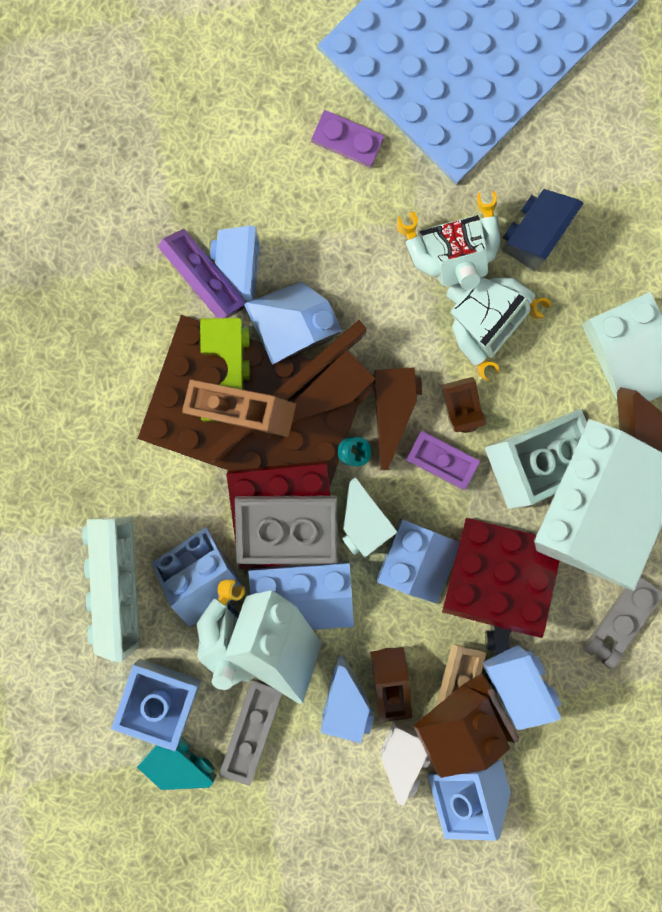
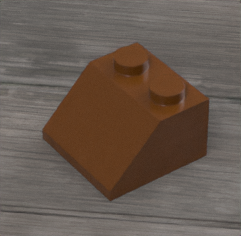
(462, 734)

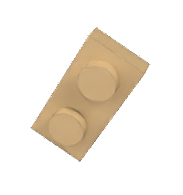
(462, 665)

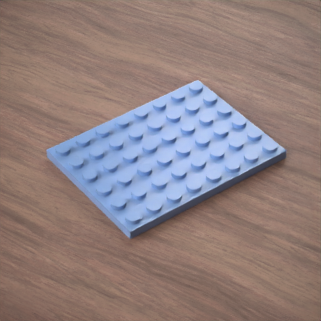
(464, 68)

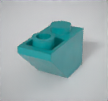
(177, 768)

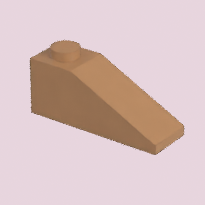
(239, 408)

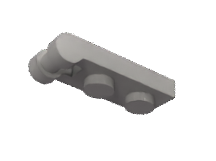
(623, 622)

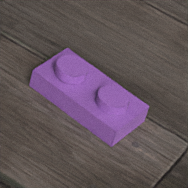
(347, 138)
(442, 460)

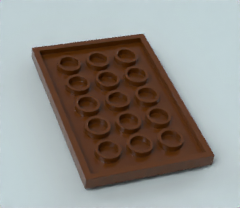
(186, 434)

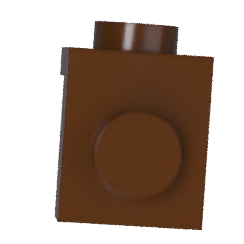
(463, 405)

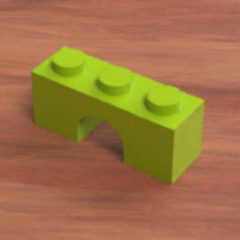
(227, 340)

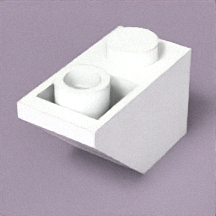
(403, 759)

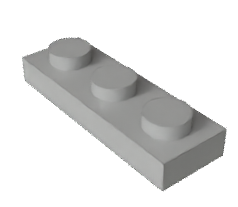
(250, 732)

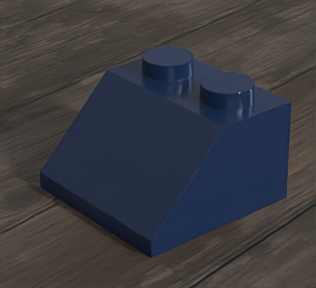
(541, 227)

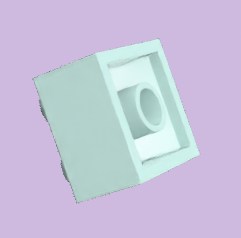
(364, 521)

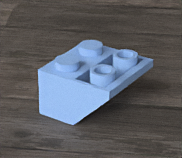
(192, 575)
(521, 689)

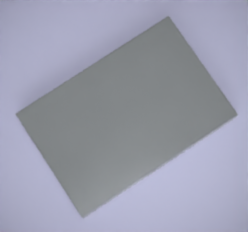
(286, 529)

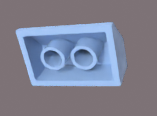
(317, 591)

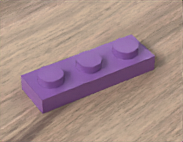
(201, 274)

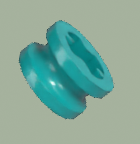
(349, 458)

